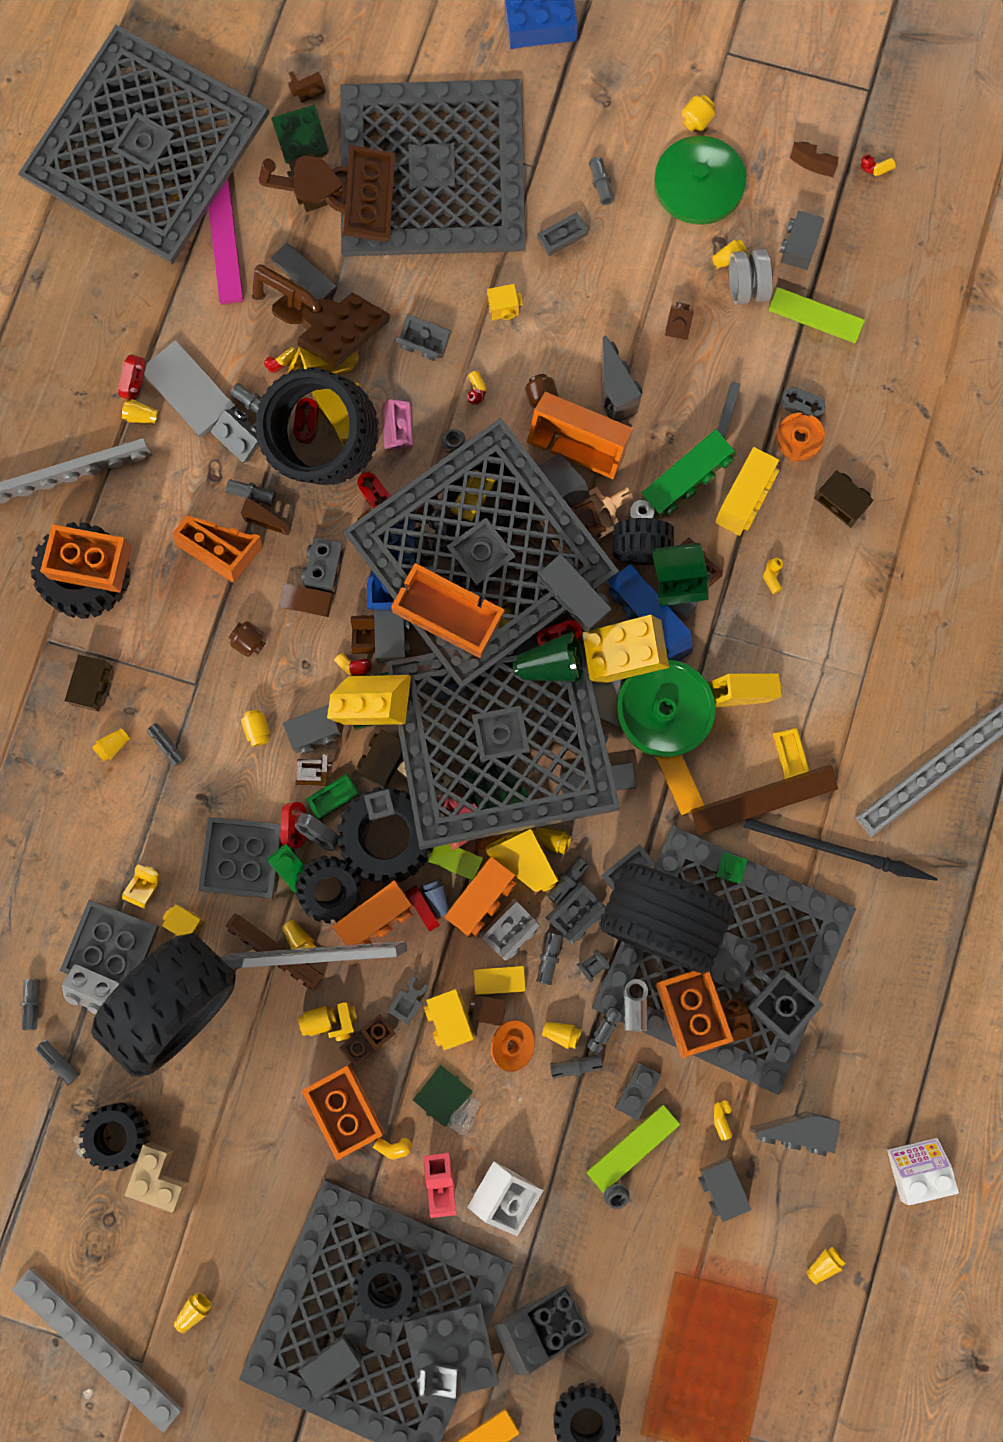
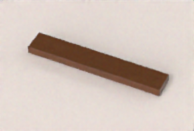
(764, 799)

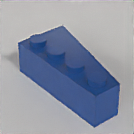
(641, 600)

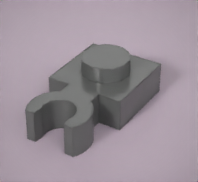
(406, 1004)

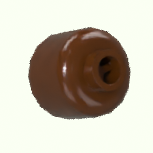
(538, 386)
(247, 639)

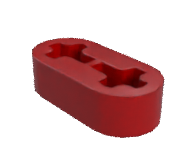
(131, 377)
(300, 420)
(369, 495)
(558, 630)
(288, 825)
(423, 908)

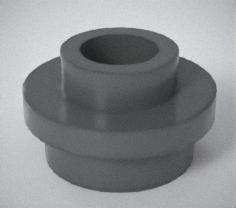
(453, 434)
(616, 1196)

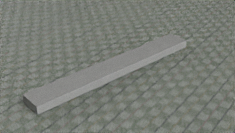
(932, 773)
(316, 954)

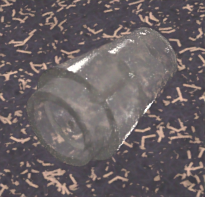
(464, 1117)

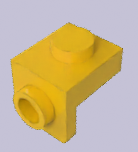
(142, 886)
(347, 1017)

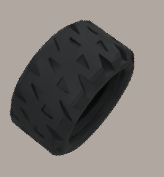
(163, 1004)

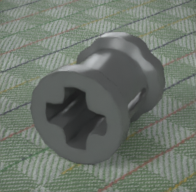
(448, 530)
(593, 965)

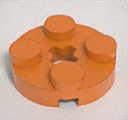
(803, 424)

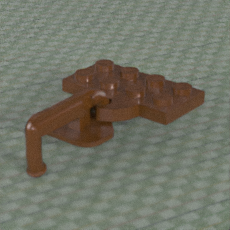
(358, 190)
(332, 327)

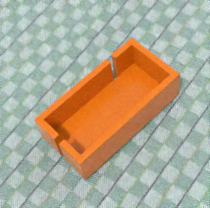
(583, 435)
(447, 610)

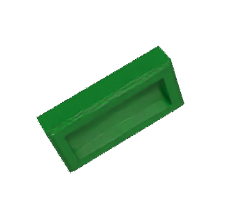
(332, 796)

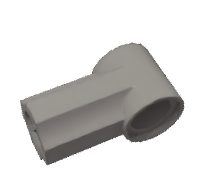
(635, 1009)

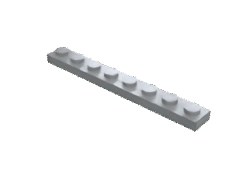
(72, 469)
(97, 1349)

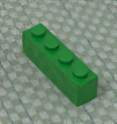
(689, 473)

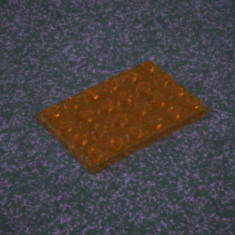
(708, 1363)

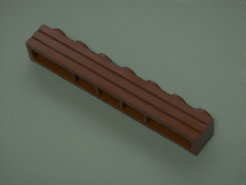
(263, 942)

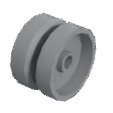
(750, 276)

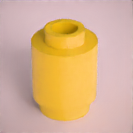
(256, 728)
(317, 1021)

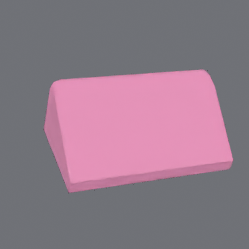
(397, 424)

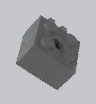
(766, 1006)

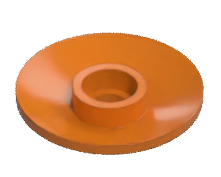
(519, 1049)

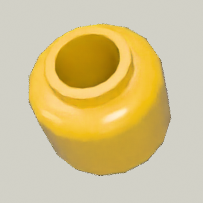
(698, 113)

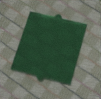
(442, 1095)

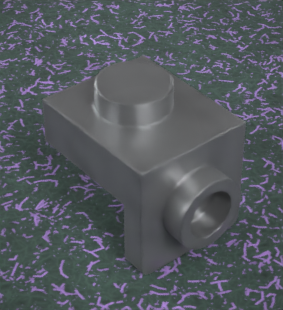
(440, 1381)

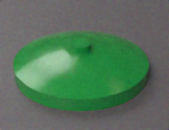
(700, 180)
(666, 710)

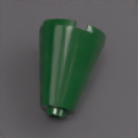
(552, 661)

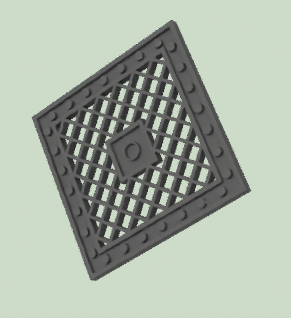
(144, 143)
(434, 164)
(481, 548)
(501, 737)
(737, 954)
(338, 1408)

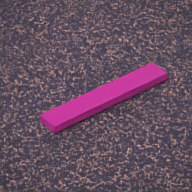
(225, 247)

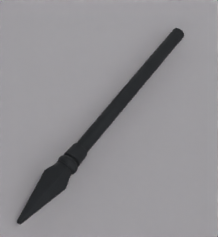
(897, 867)

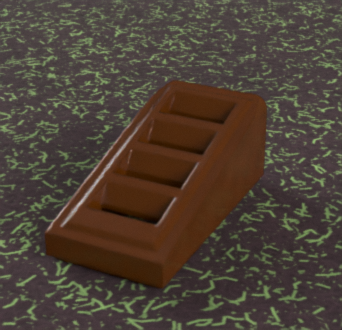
(258, 515)

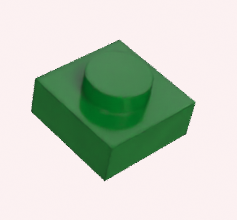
(731, 868)

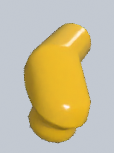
(771, 573)
(720, 1121)
(395, 1150)

